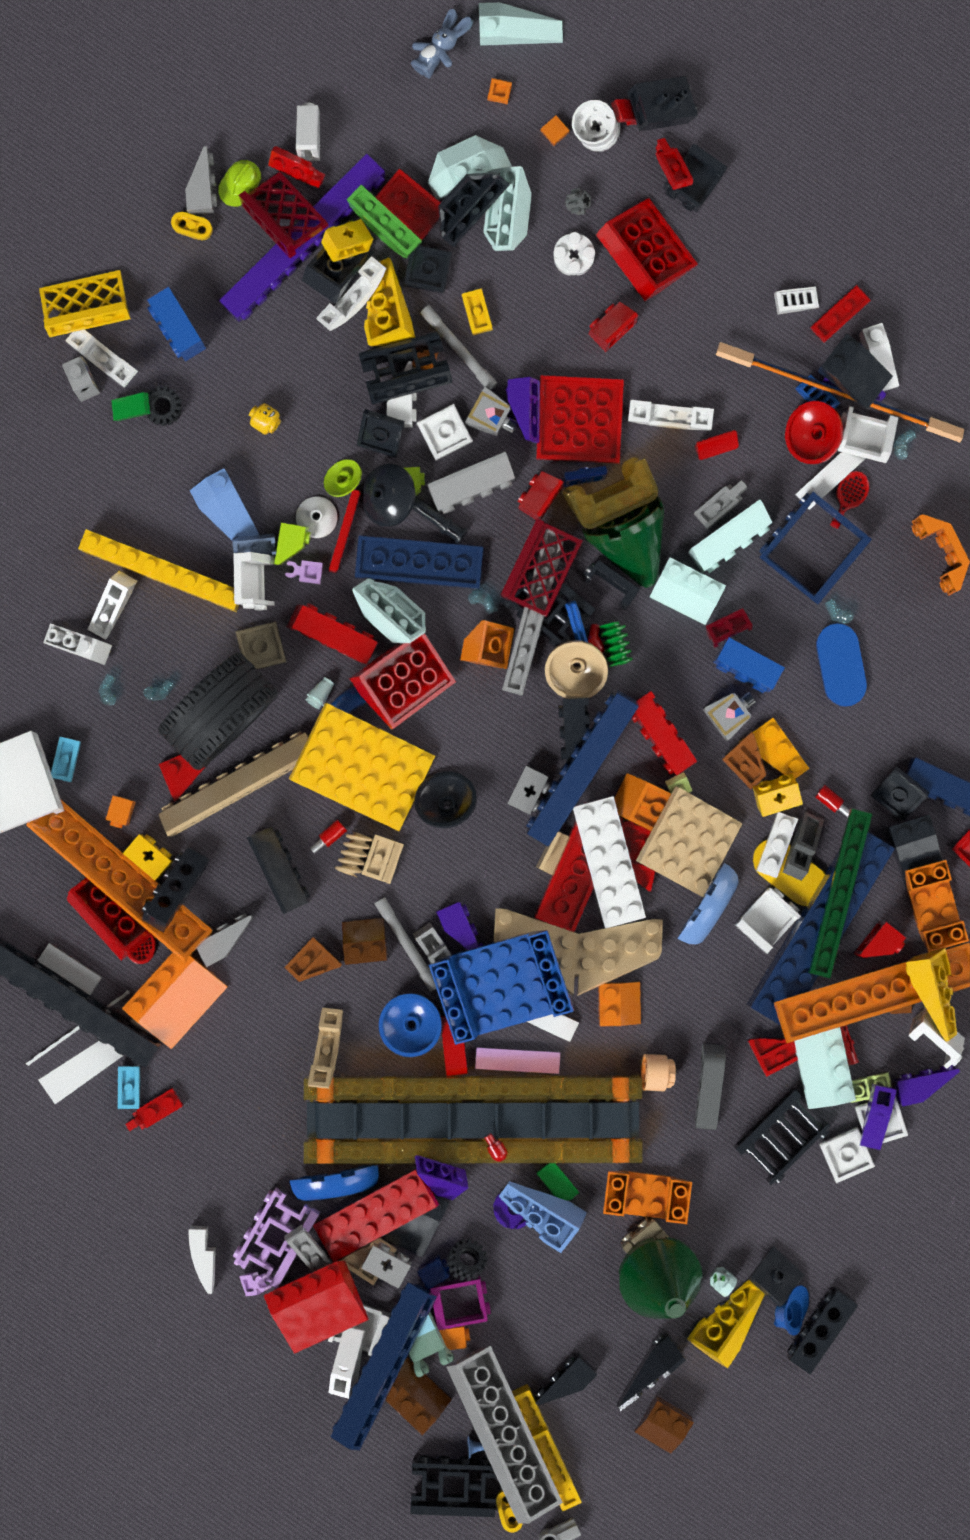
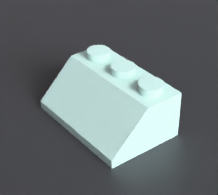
(687, 591)

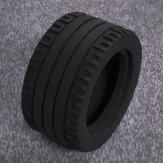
(217, 710)

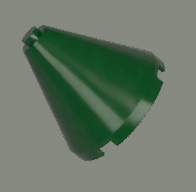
(633, 541)
(660, 1278)

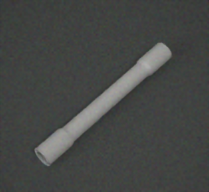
(436, 322)
(389, 915)

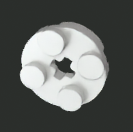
(574, 242)

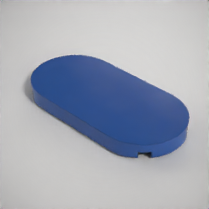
(841, 665)

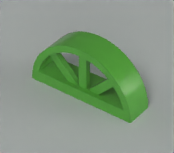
(383, 222)

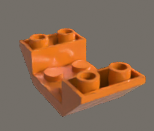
(947, 539)
(640, 801)
(935, 906)
(647, 1196)

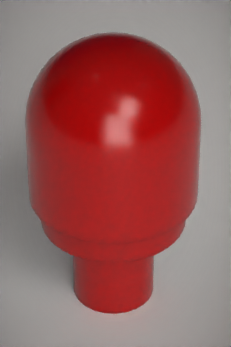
(496, 1148)

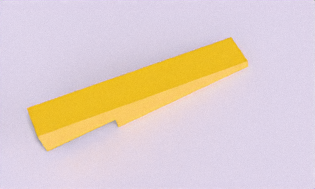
(547, 1447)

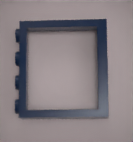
(842, 567)

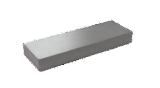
(69, 968)
(307, 1249)

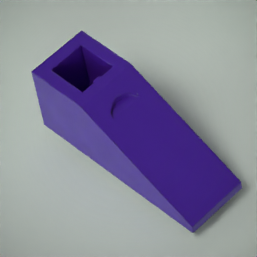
(457, 925)
(920, 1087)
(877, 1116)
(441, 1178)

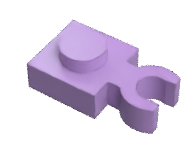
(308, 571)
(254, 1283)

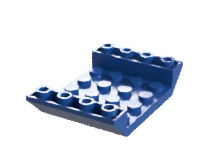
(501, 985)

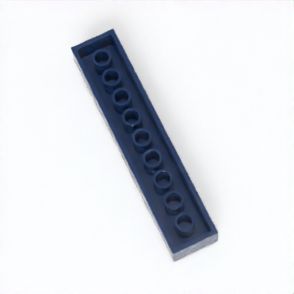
(790, 967)

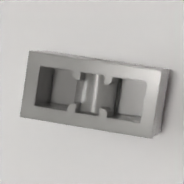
(519, 799)
(392, 1274)

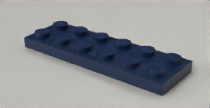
(419, 562)

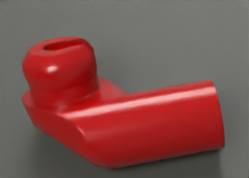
(593, 637)

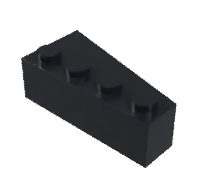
(574, 725)

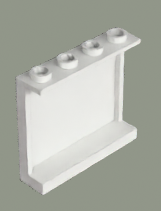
(25, 782)

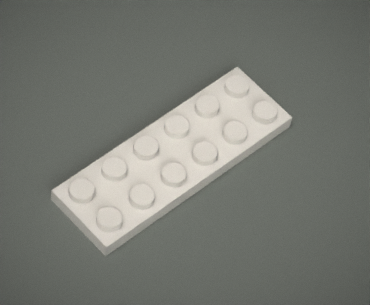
(609, 862)

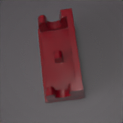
(728, 627)

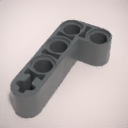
(710, 1086)

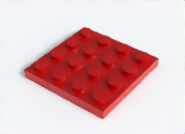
(580, 419)

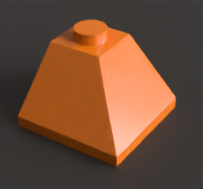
(488, 645)

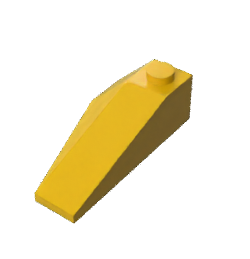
(388, 314)
(929, 978)
(726, 1328)

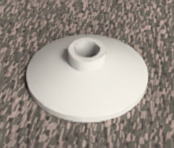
(327, 520)

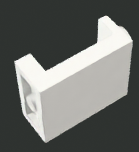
(867, 436)
(250, 580)
(768, 919)
(924, 1024)
(372, 1328)

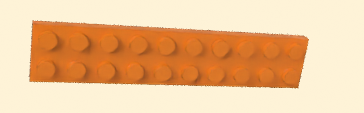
(116, 876)
(861, 997)

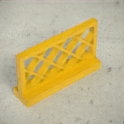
(86, 317)

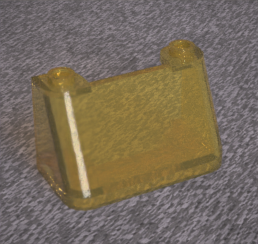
(618, 499)

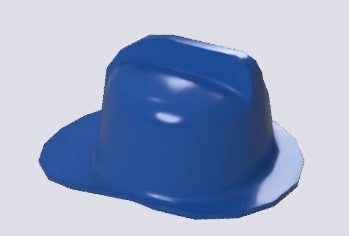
(793, 1311)

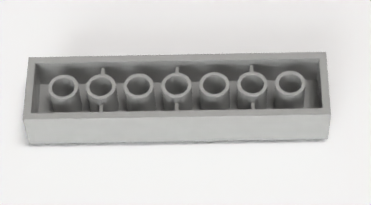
(504, 1435)

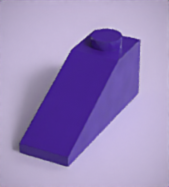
(525, 403)

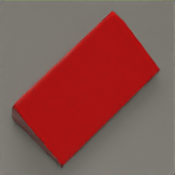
(717, 445)

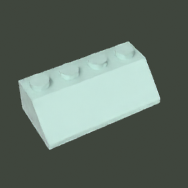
(730, 537)
(824, 1069)

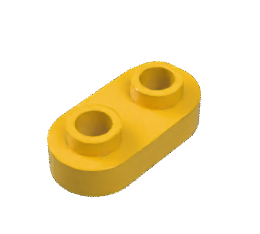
(192, 226)
(505, 1512)

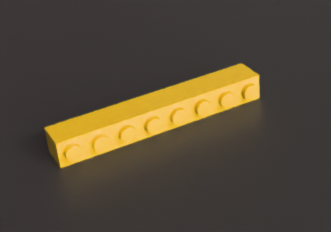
(158, 570)

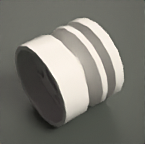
(592, 114)

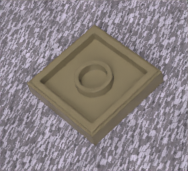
(261, 645)

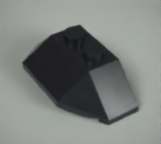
(468, 203)

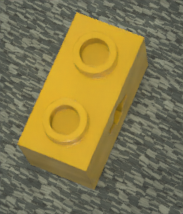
(347, 240)
(777, 795)
(137, 853)

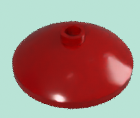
(804, 428)

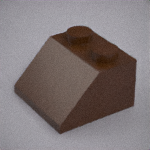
(364, 941)
(664, 1424)

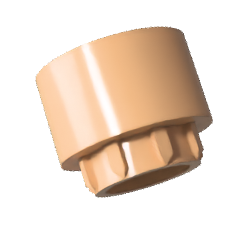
(657, 1072)

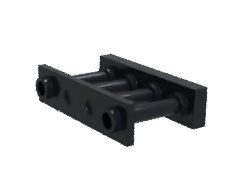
(777, 1116)

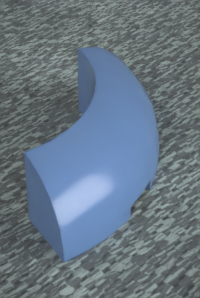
(711, 906)

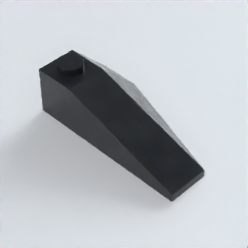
(661, 1359)

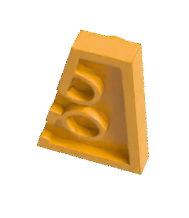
(778, 750)

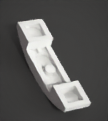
(355, 297)
(101, 357)
(670, 416)
(831, 475)
(560, 1025)

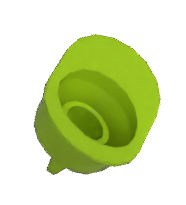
(240, 177)

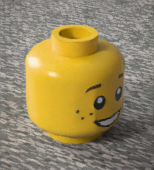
(264, 418)

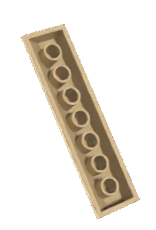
(233, 786)

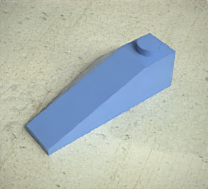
(223, 506)
(550, 1216)

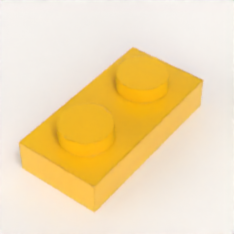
(477, 311)

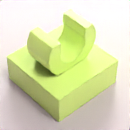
(680, 781)

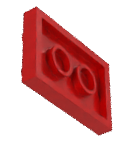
(410, 203)

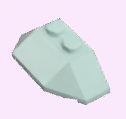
(464, 158)
(509, 215)
(390, 611)

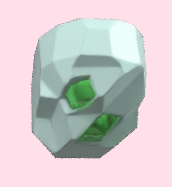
(723, 1281)

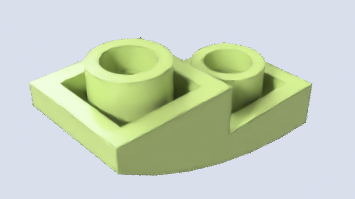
(863, 1085)

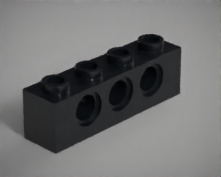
(162, 916)
(809, 1359)

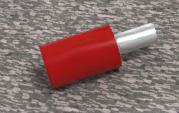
(831, 800)
(329, 835)

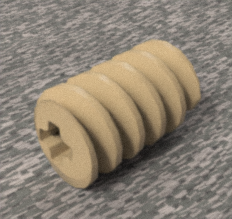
(353, 854)

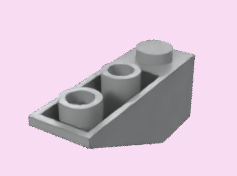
(199, 192)
(220, 944)

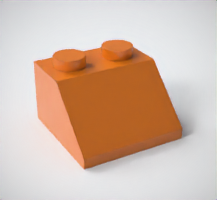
(619, 1003)

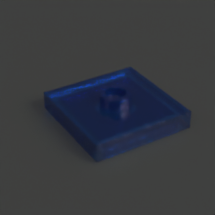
(585, 475)

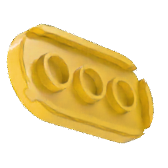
(794, 889)

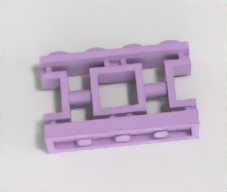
(260, 1229)

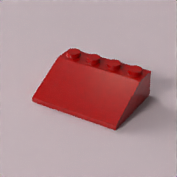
(646, 249)
(403, 680)
(107, 919)
(316, 1306)

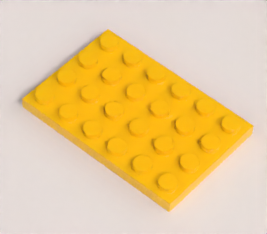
(361, 767)

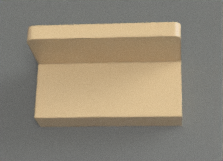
(552, 853)

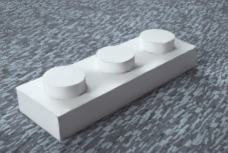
(777, 844)

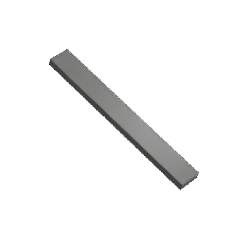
(531, 621)

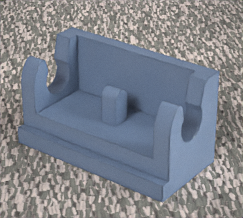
(258, 544)

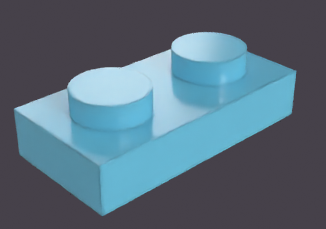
(65, 759)
(128, 1087)

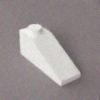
(877, 343)
(112, 604)

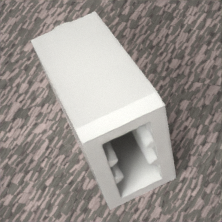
(308, 132)

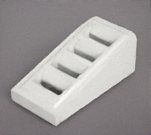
(781, 309)

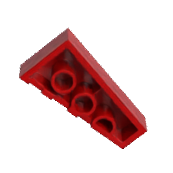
(331, 633)
(662, 735)

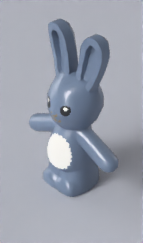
(442, 42)

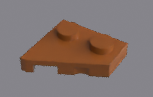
(746, 761)
(312, 961)

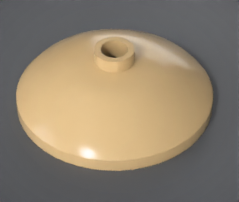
(576, 681)

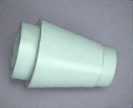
(318, 695)

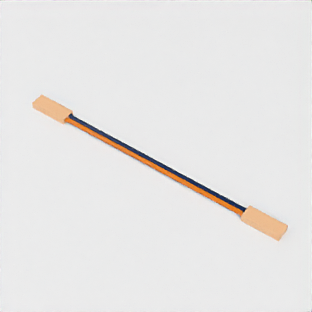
(746, 358)

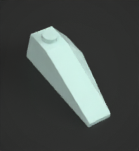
(511, 25)

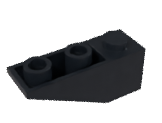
(569, 1380)

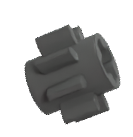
(578, 201)

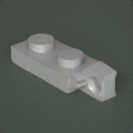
(720, 504)

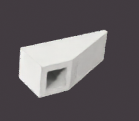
(402, 407)
(77, 644)
(347, 1362)

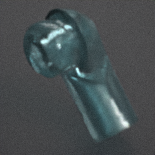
(901, 442)
(482, 598)
(837, 614)
(105, 690)
(158, 693)

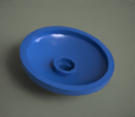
(396, 1031)

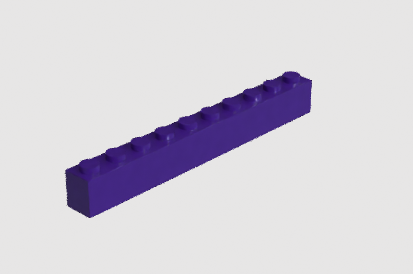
(275, 264)

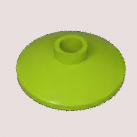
(342, 478)

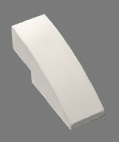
(202, 1256)

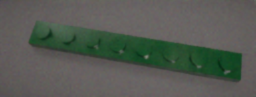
(840, 893)

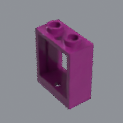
(443, 1323)

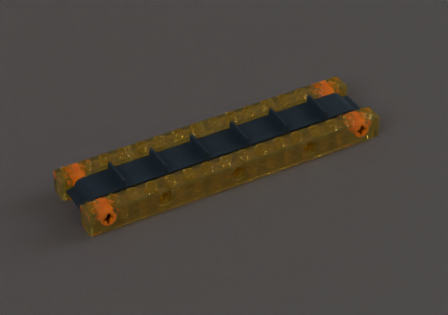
(434, 1119)

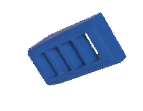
(828, 396)

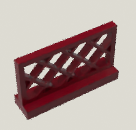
(272, 226)
(524, 560)

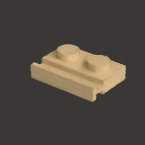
(382, 859)

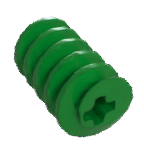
(616, 644)

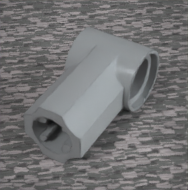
(564, 1531)

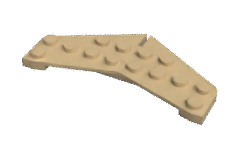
(592, 955)

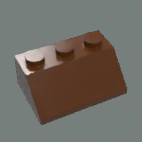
(417, 1398)

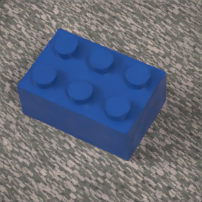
(175, 324)
(748, 665)

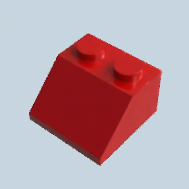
(613, 325)
(540, 495)
(881, 941)

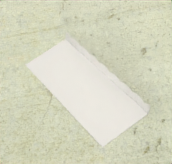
(80, 1068)

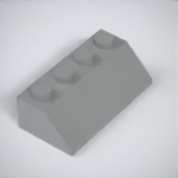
(471, 483)

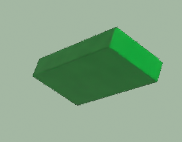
(130, 406)
(557, 1182)

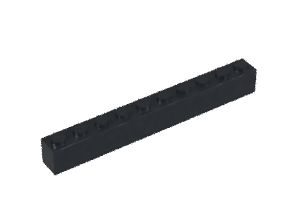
(77, 1006)

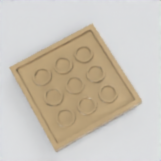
(689, 841)

